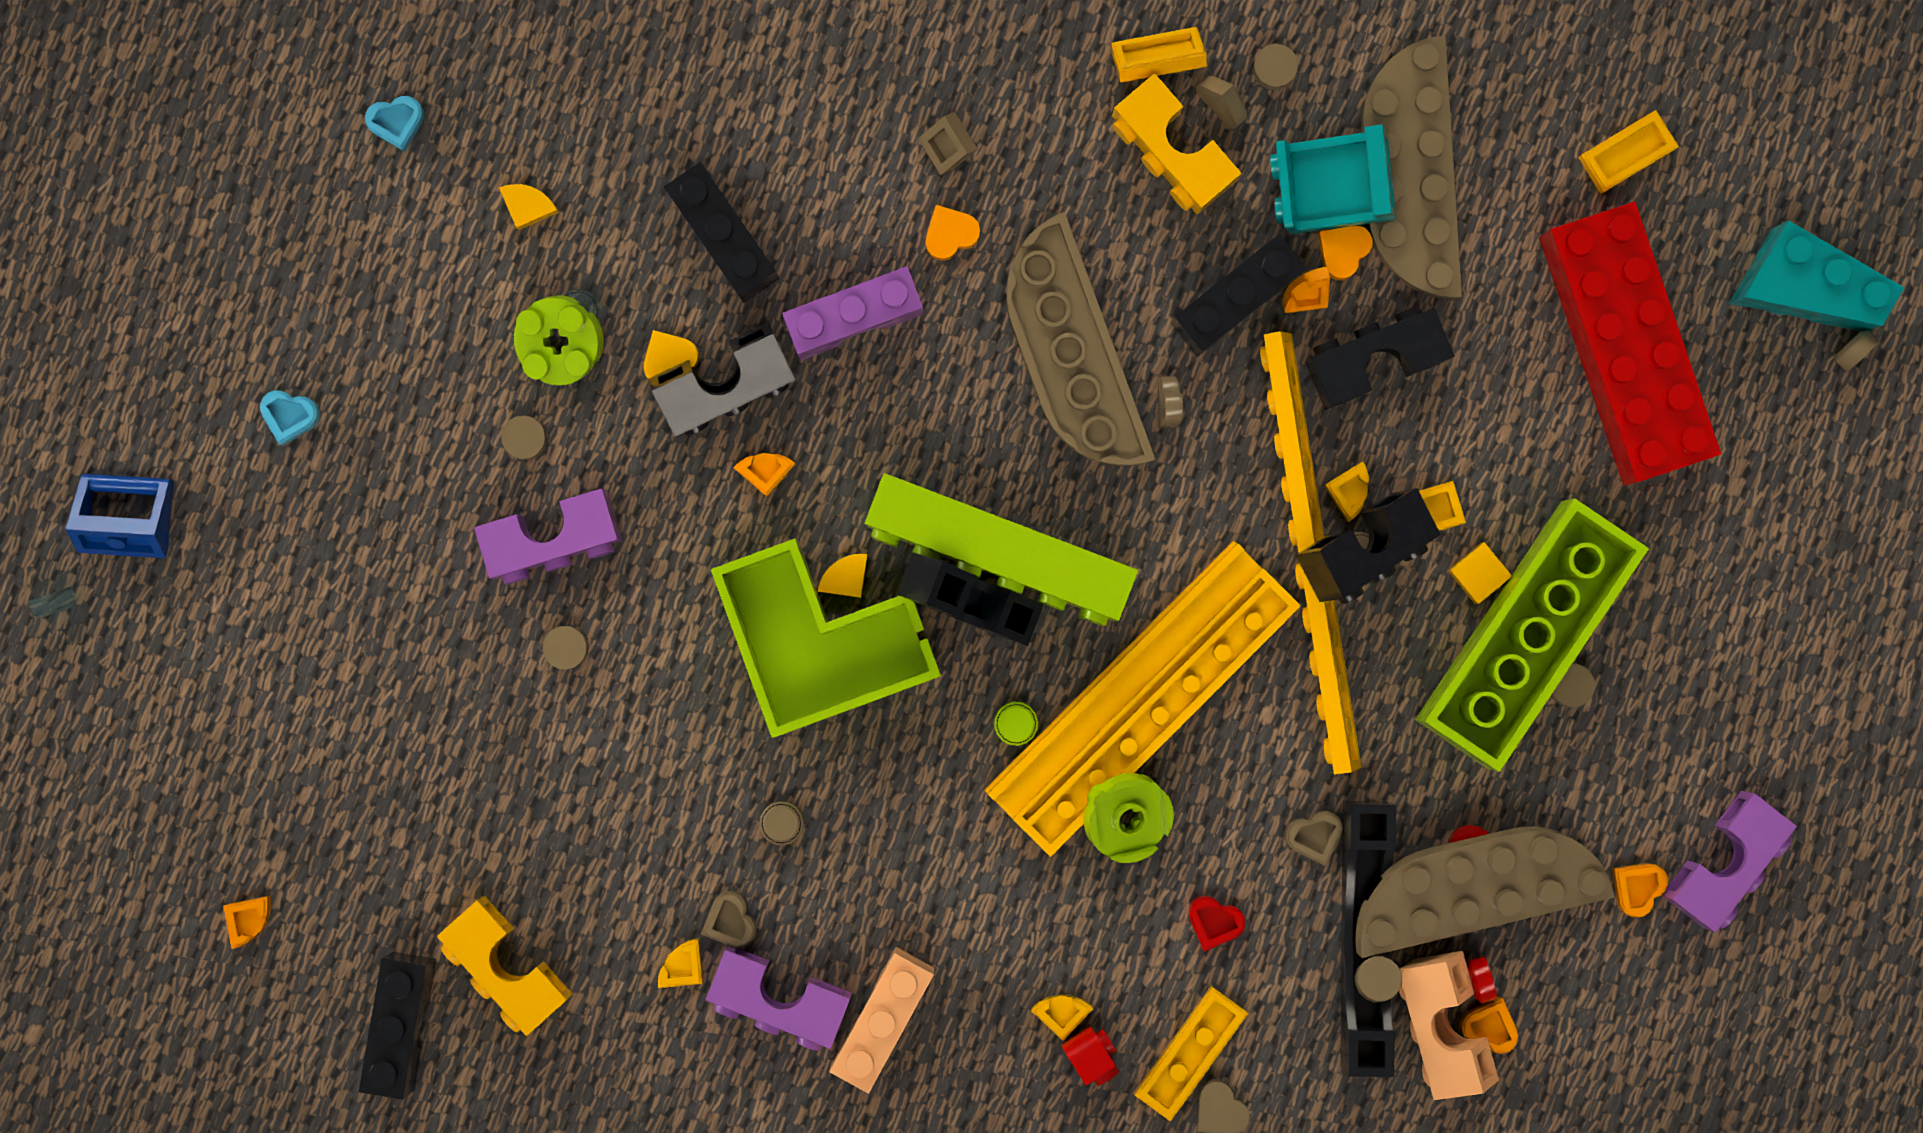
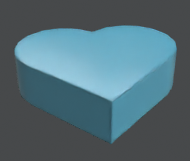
(395, 121)
(288, 415)

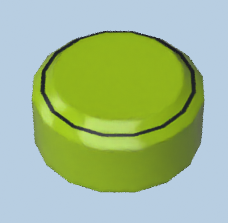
(1016, 723)

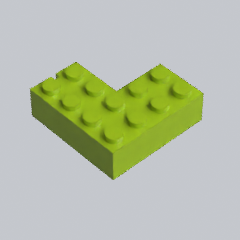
(802, 661)

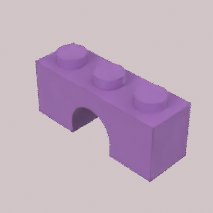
(852, 311)
(587, 527)
(1756, 836)
(741, 990)

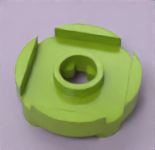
(572, 320)
(1111, 800)

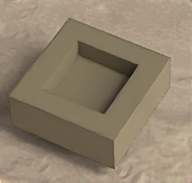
(947, 143)

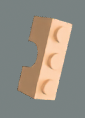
(882, 1020)
(1450, 1063)

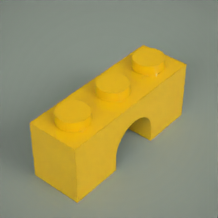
(1195, 176)
(474, 943)

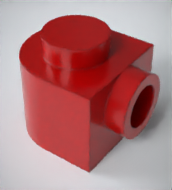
(1091, 1056)

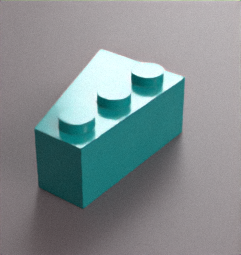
(1815, 282)

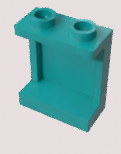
(1334, 181)

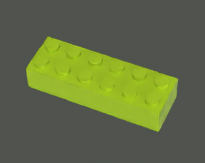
(1000, 548)
(1531, 634)

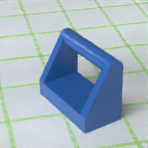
(117, 534)

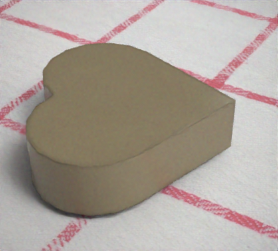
(1223, 100)
(1169, 402)
(1316, 836)
(729, 921)
(1219, 1109)

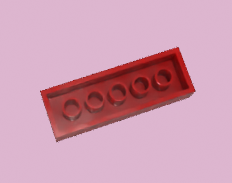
(1629, 344)

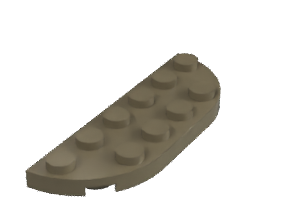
(1414, 108)
(1072, 350)
(1478, 887)

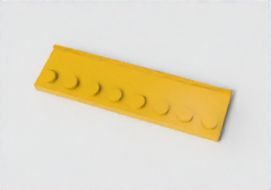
(1143, 695)

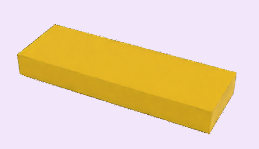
(1190, 1053)

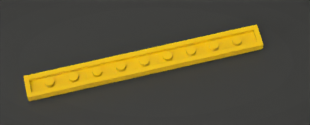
(1304, 530)

